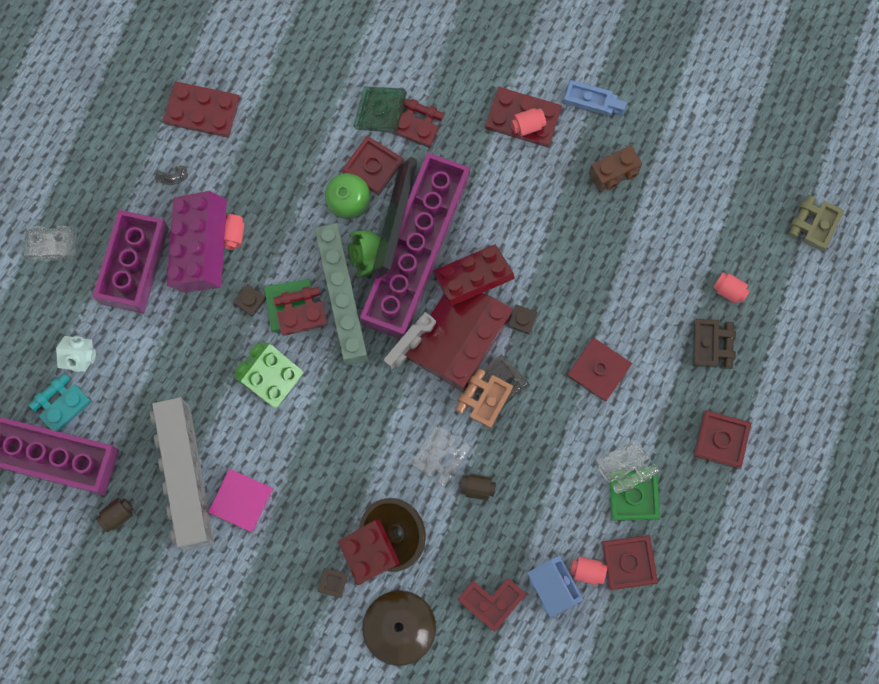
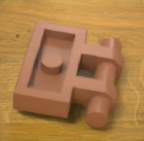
(491, 401)

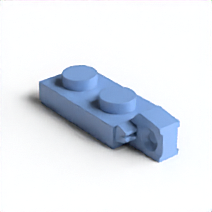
(593, 99)

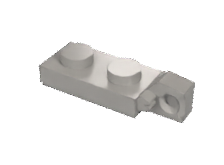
(409, 340)

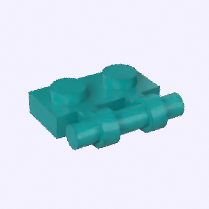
(64, 408)

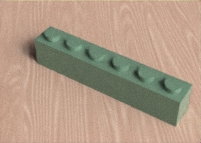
(341, 294)

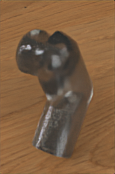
(171, 179)

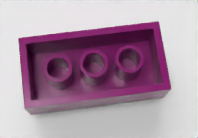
(197, 242)
(131, 261)

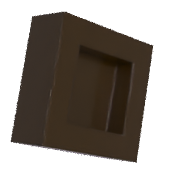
(249, 300)
(522, 319)
(333, 583)

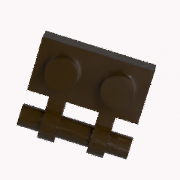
(707, 343)

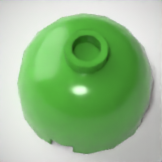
(347, 196)
(363, 251)

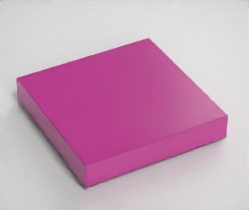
(240, 500)

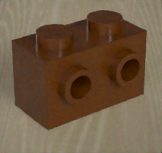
(615, 168)

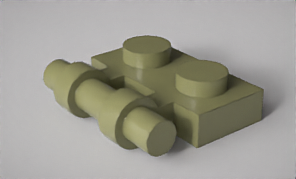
(823, 225)

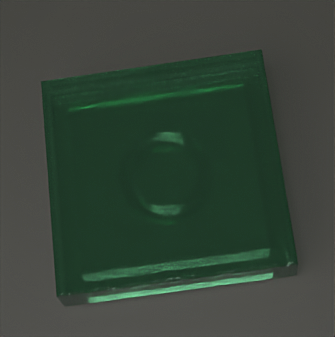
(380, 109)

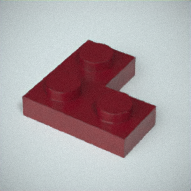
(492, 609)

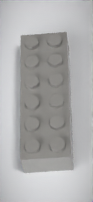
(182, 474)

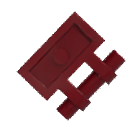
(415, 129)
(300, 318)

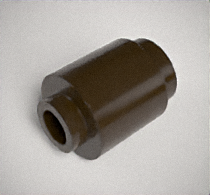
(477, 486)
(115, 514)

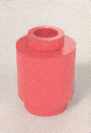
(528, 121)
(233, 231)
(731, 288)
(588, 570)

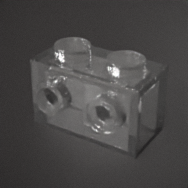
(50, 244)

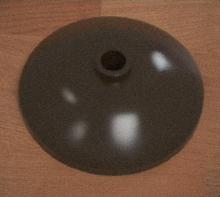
(400, 515)
(403, 646)

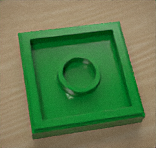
(277, 290)
(636, 504)

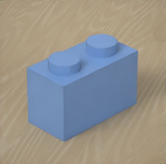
(554, 586)

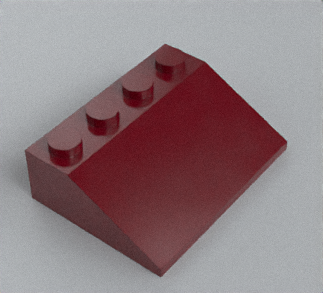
(460, 338)

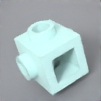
(75, 353)

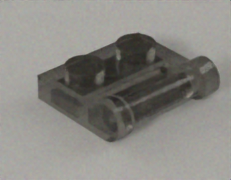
(504, 370)

